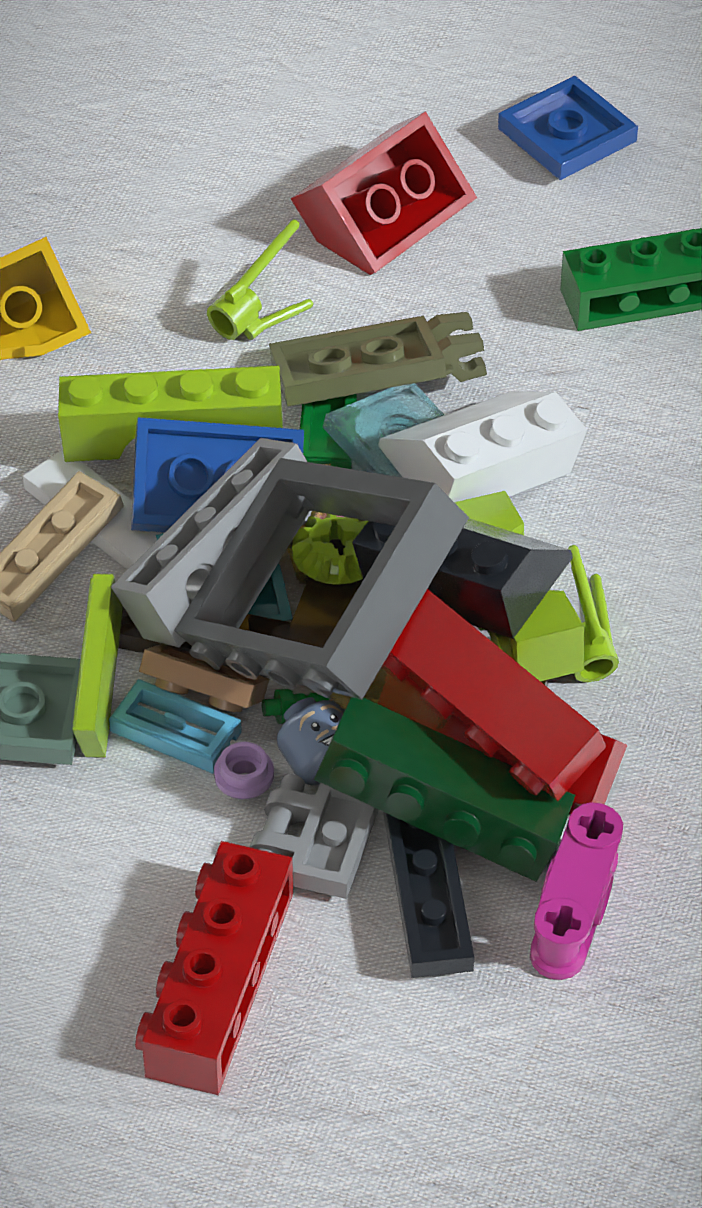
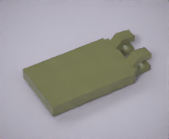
(377, 357)

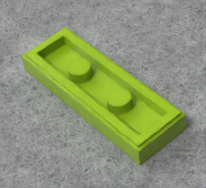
(97, 667)

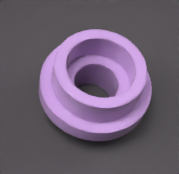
(239, 759)

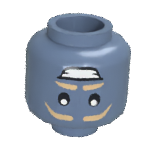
(307, 735)

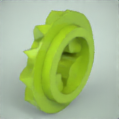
(319, 558)

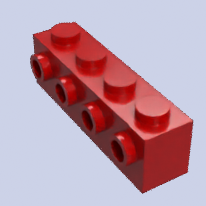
(495, 698)
(216, 968)

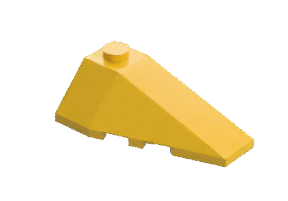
(36, 303)

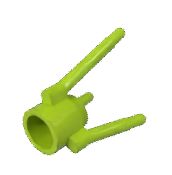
(240, 306)
(599, 652)

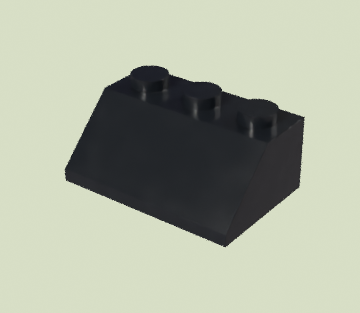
(488, 574)

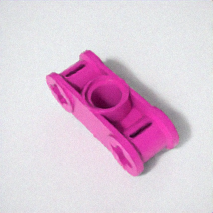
(576, 891)

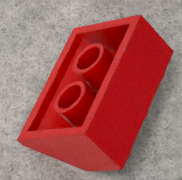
(386, 195)

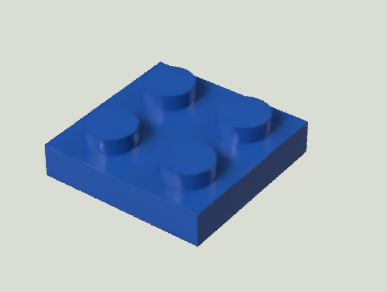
(567, 127)

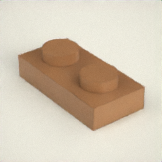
(179, 672)

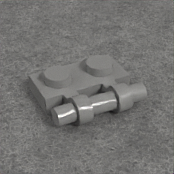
(331, 839)

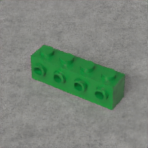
(633, 279)

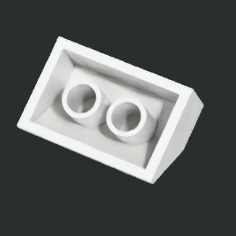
(491, 446)

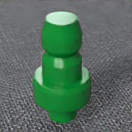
(282, 701)

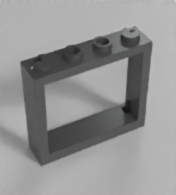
(380, 609)

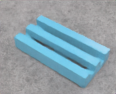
(169, 731)

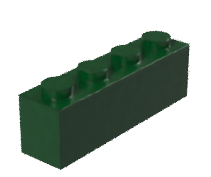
(442, 788)

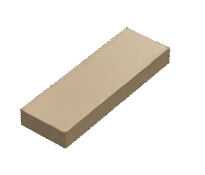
(53, 541)

